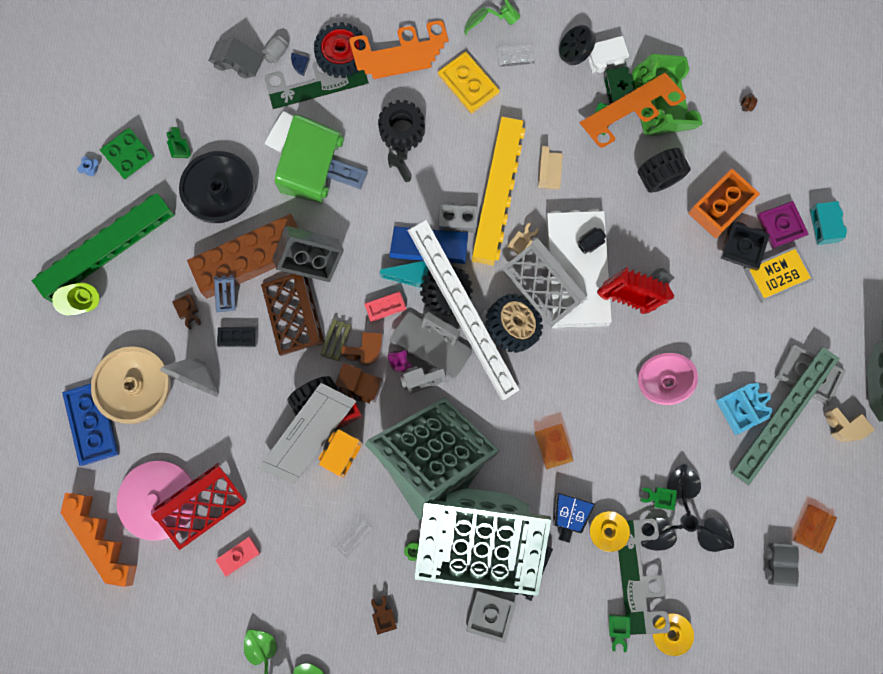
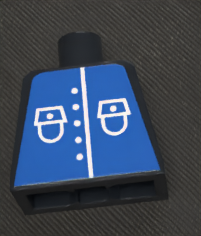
(570, 515)

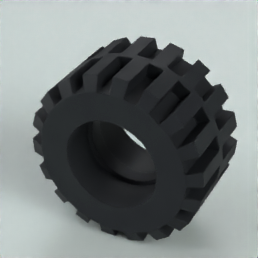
(398, 112)
(664, 170)
(433, 296)
(302, 394)

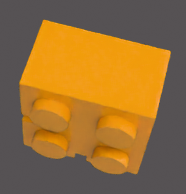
(339, 452)

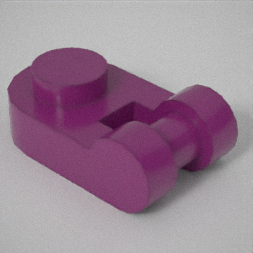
(398, 360)

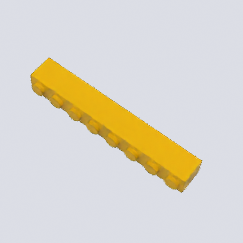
(497, 191)

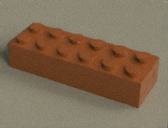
(241, 257)

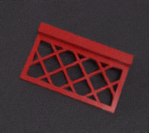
(185, 495)

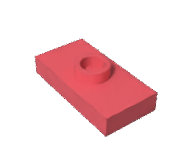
(385, 306)
(237, 556)

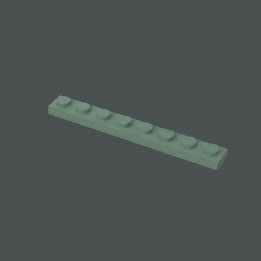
(785, 416)

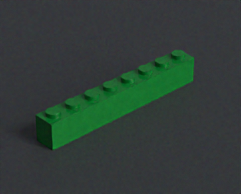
(104, 246)

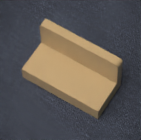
(550, 169)

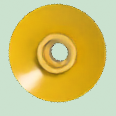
(619, 528)
(681, 642)

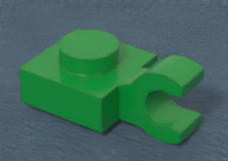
(177, 146)

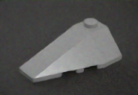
(193, 374)

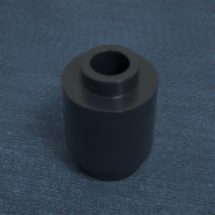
(591, 240)

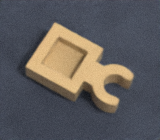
(522, 241)

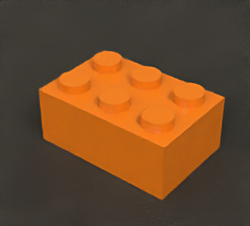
(723, 203)

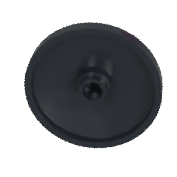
(216, 187)

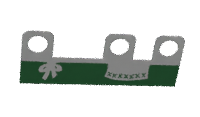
(321, 86)
(636, 585)

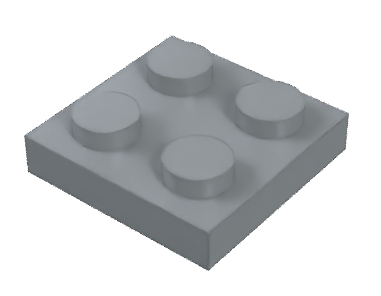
(490, 616)

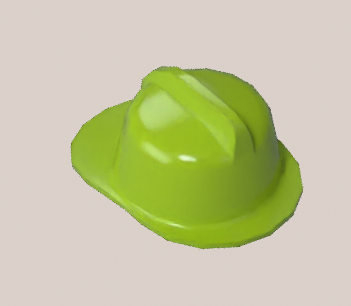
(75, 299)

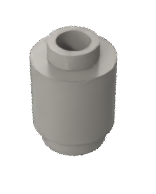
(275, 49)

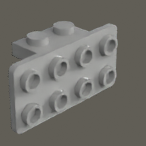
(432, 342)

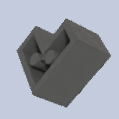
(236, 56)

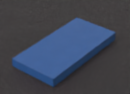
(452, 242)
(90, 429)

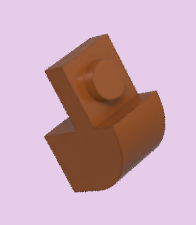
(369, 352)

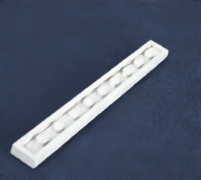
(463, 309)

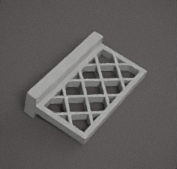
(556, 270)

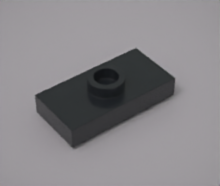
(237, 337)

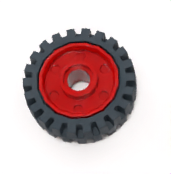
(327, 47)

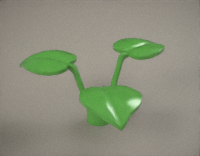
(507, 10)
(262, 646)

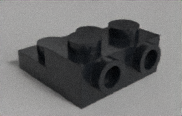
(745, 245)

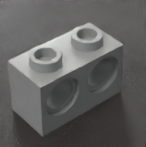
(458, 223)

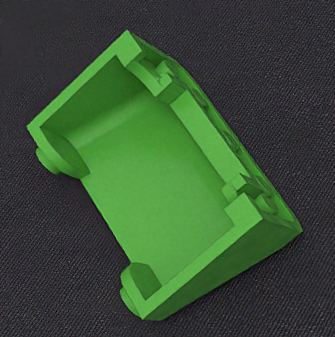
(670, 118)
(307, 159)

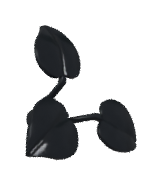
(713, 536)

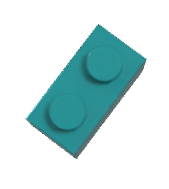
(828, 223)

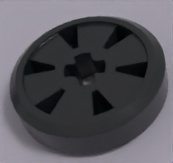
(577, 45)

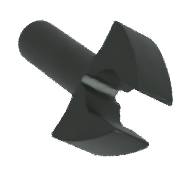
(399, 164)

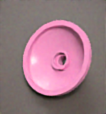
(666, 370)

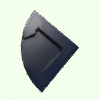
(300, 63)

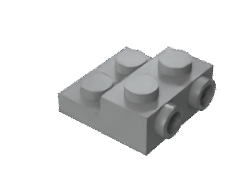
(416, 381)

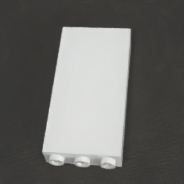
(586, 270)

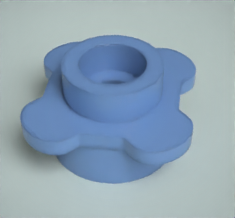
(91, 170)

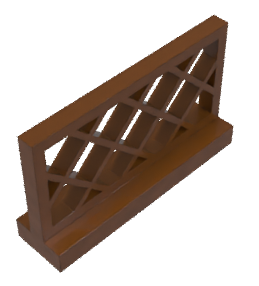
(308, 308)

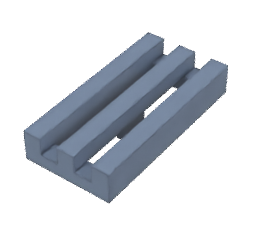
(223, 280)

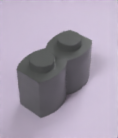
(782, 565)

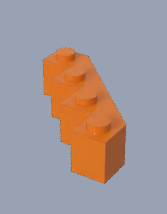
(90, 534)

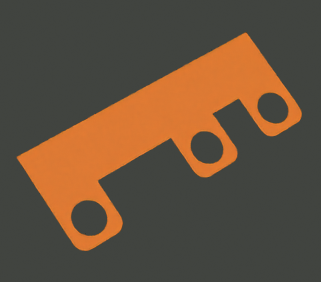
(634, 101)

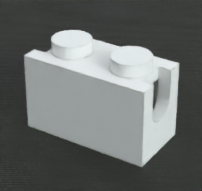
(608, 55)

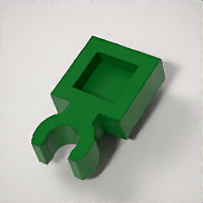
(662, 498)
(619, 628)

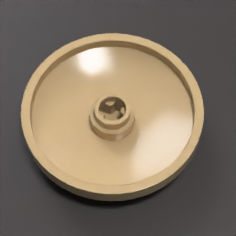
(130, 385)

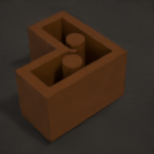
(358, 383)

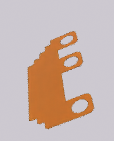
(401, 59)

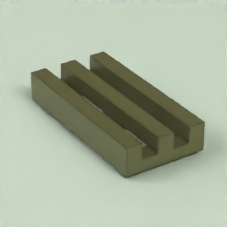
(329, 336)

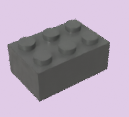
(307, 254)

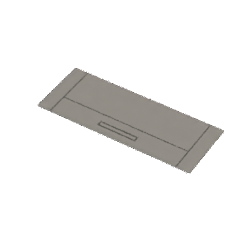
(307, 433)

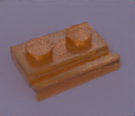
(553, 446)
(814, 529)

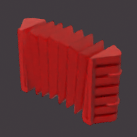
(636, 290)

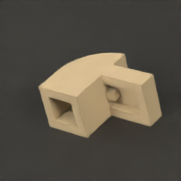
(848, 430)

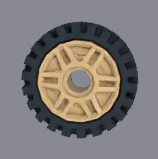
(514, 323)

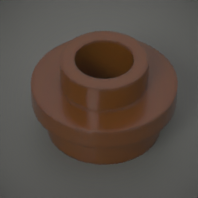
(748, 102)

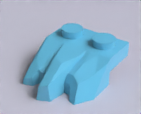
(745, 408)

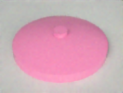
(144, 490)

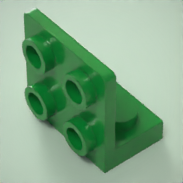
(126, 153)

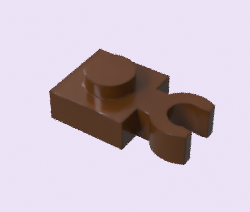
(186, 309)
(383, 619)

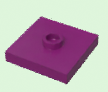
(782, 224)

